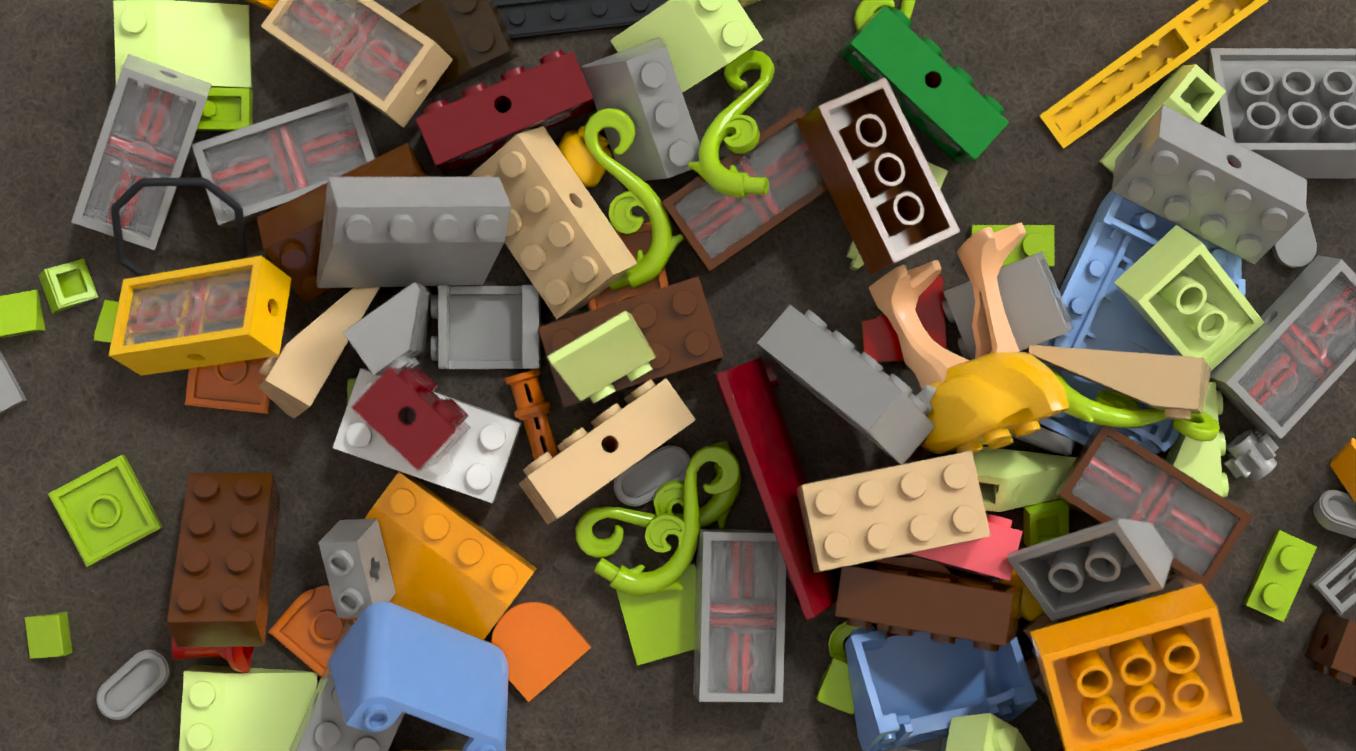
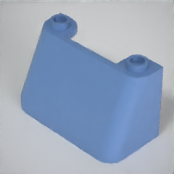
(423, 668)
(914, 685)

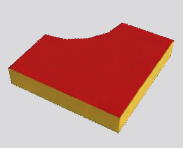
(882, 340)

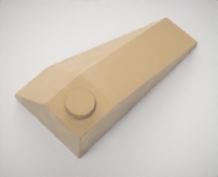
(307, 360)
(1155, 380)

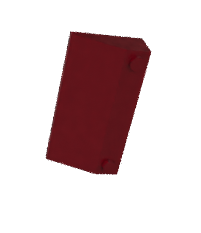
(777, 473)

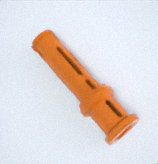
(536, 408)

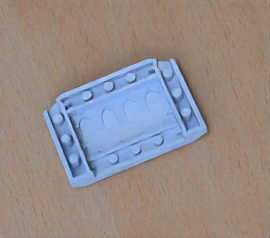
(1106, 318)

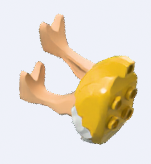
(980, 397)

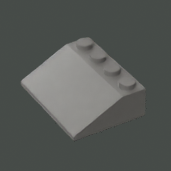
(1289, 106)
(411, 231)

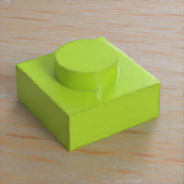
(1045, 521)

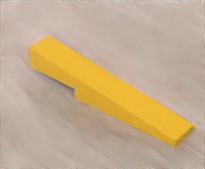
(1143, 66)

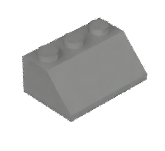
(648, 90)
(394, 331)
(1094, 567)

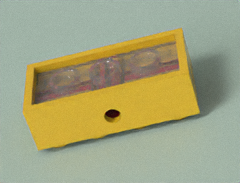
(201, 316)

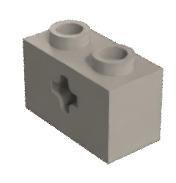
(356, 566)

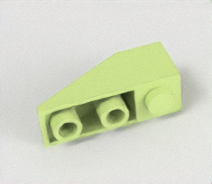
(1185, 91)
(1201, 458)
(1018, 477)

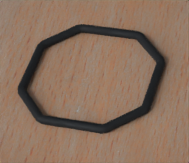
(146, 182)

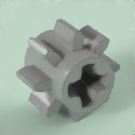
(1251, 455)

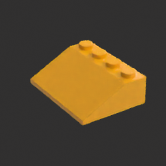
(445, 560)
(1139, 673)

